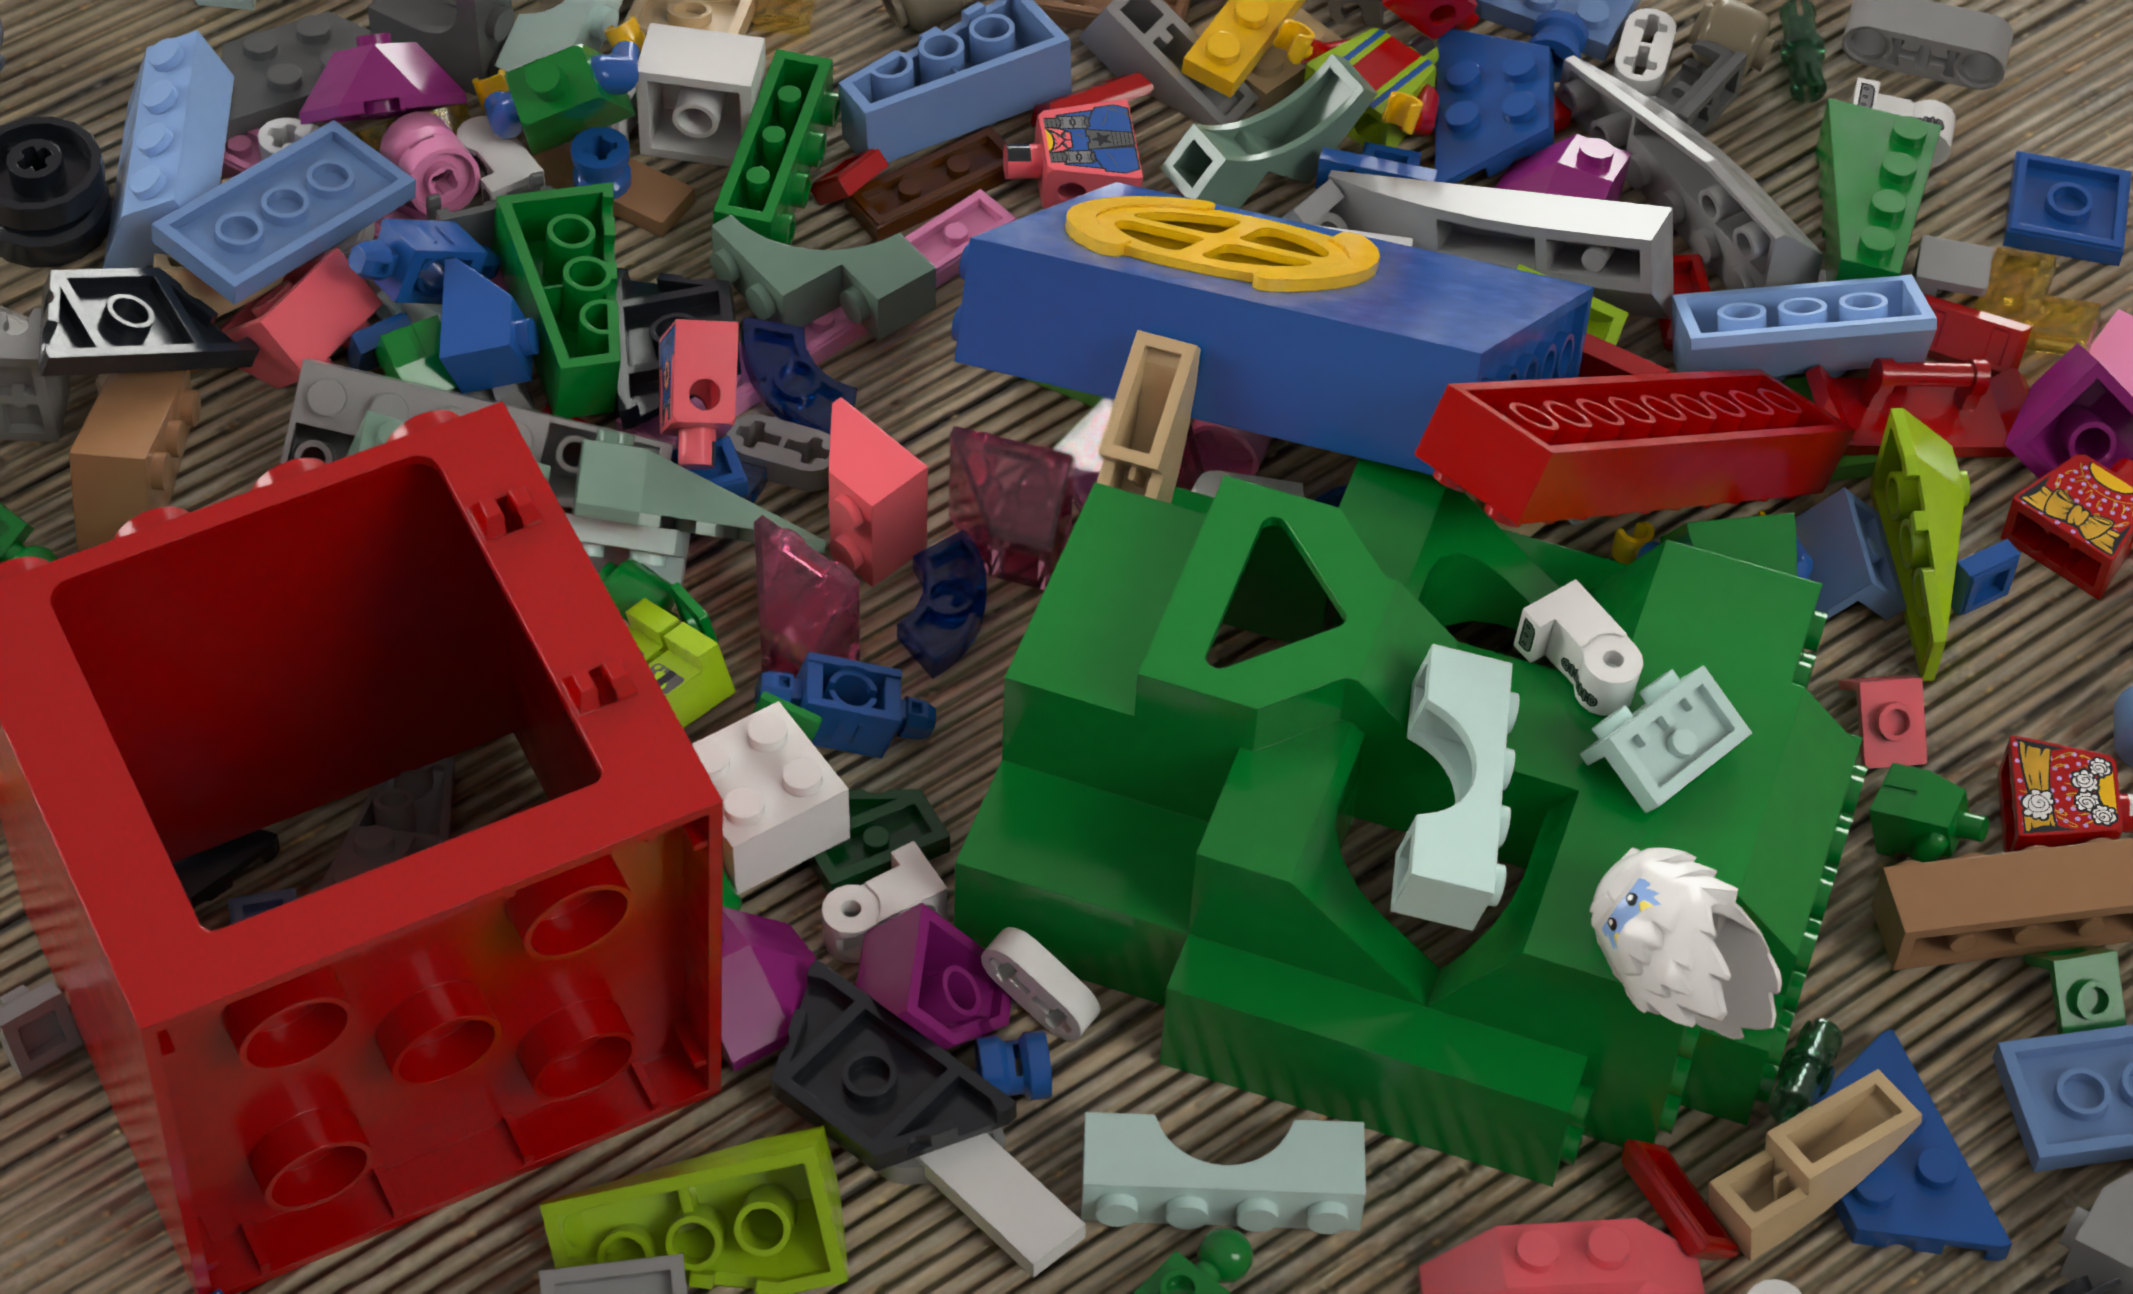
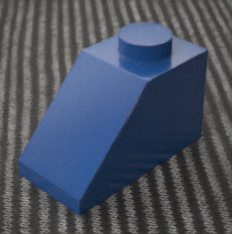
(483, 332)

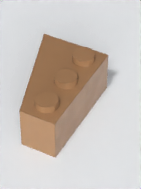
(130, 450)

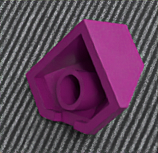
(379, 83)
(1571, 168)
(2073, 412)
(932, 978)
(761, 984)

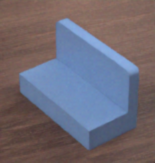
(1850, 556)

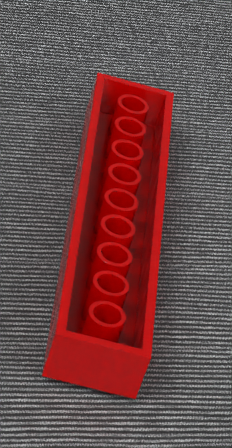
(1630, 443)

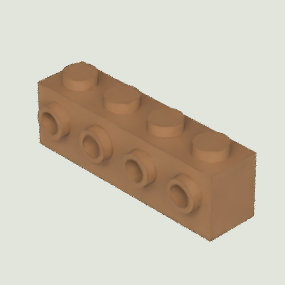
(2006, 903)

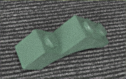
(1287, 139)
(874, 283)

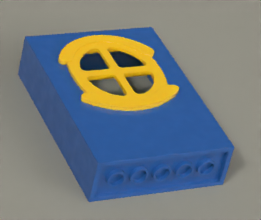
(1293, 320)

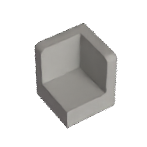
(1952, 266)

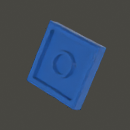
(2067, 208)

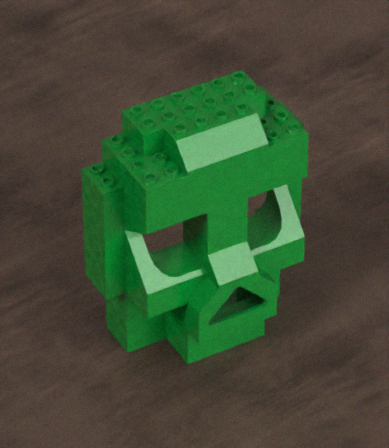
(1194, 816)

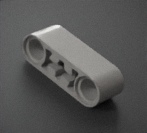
(1929, 41)

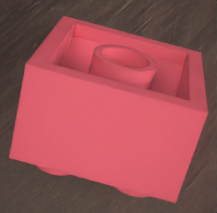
(304, 317)
(873, 497)

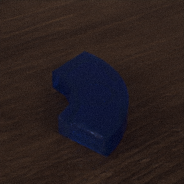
(788, 376)
(950, 605)

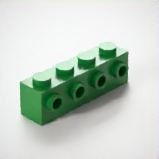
(781, 146)

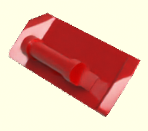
(1949, 398)

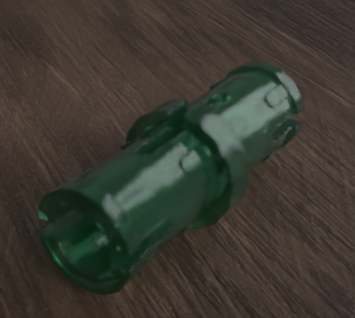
(1802, 51)
(1806, 1069)

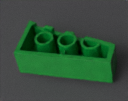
(1870, 187)
(564, 277)

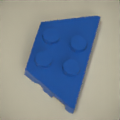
(1491, 103)
(1925, 1187)

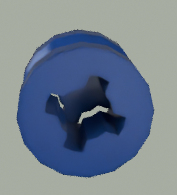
(1562, 33)
(601, 157)

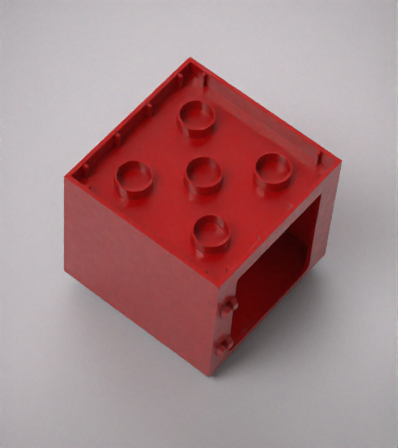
(424, 1015)

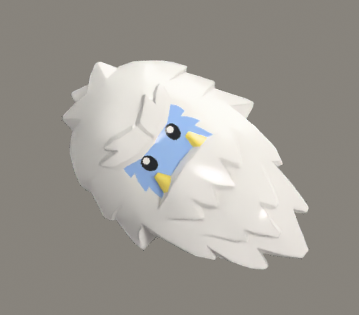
(1684, 943)

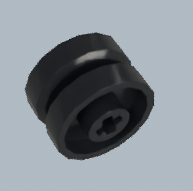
(51, 192)

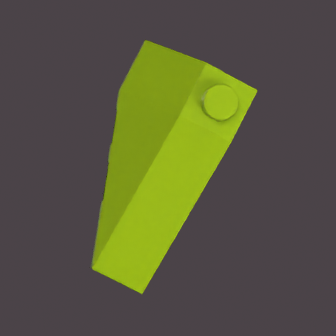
(1921, 510)
(740, 1217)

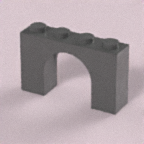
(457, 34)

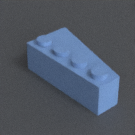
(957, 80)

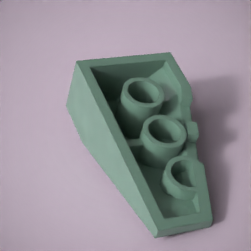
(651, 491)

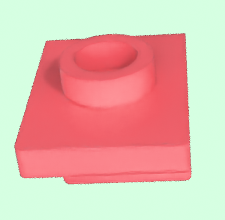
(1890, 720)

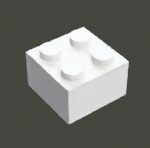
(697, 92)
(775, 794)

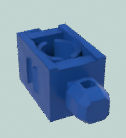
(411, 258)
(856, 701)

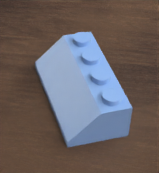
(168, 143)
(1803, 326)

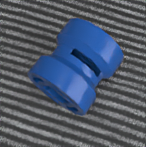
(997, 1064)

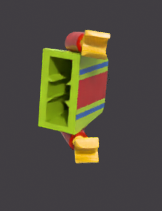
(1397, 71)

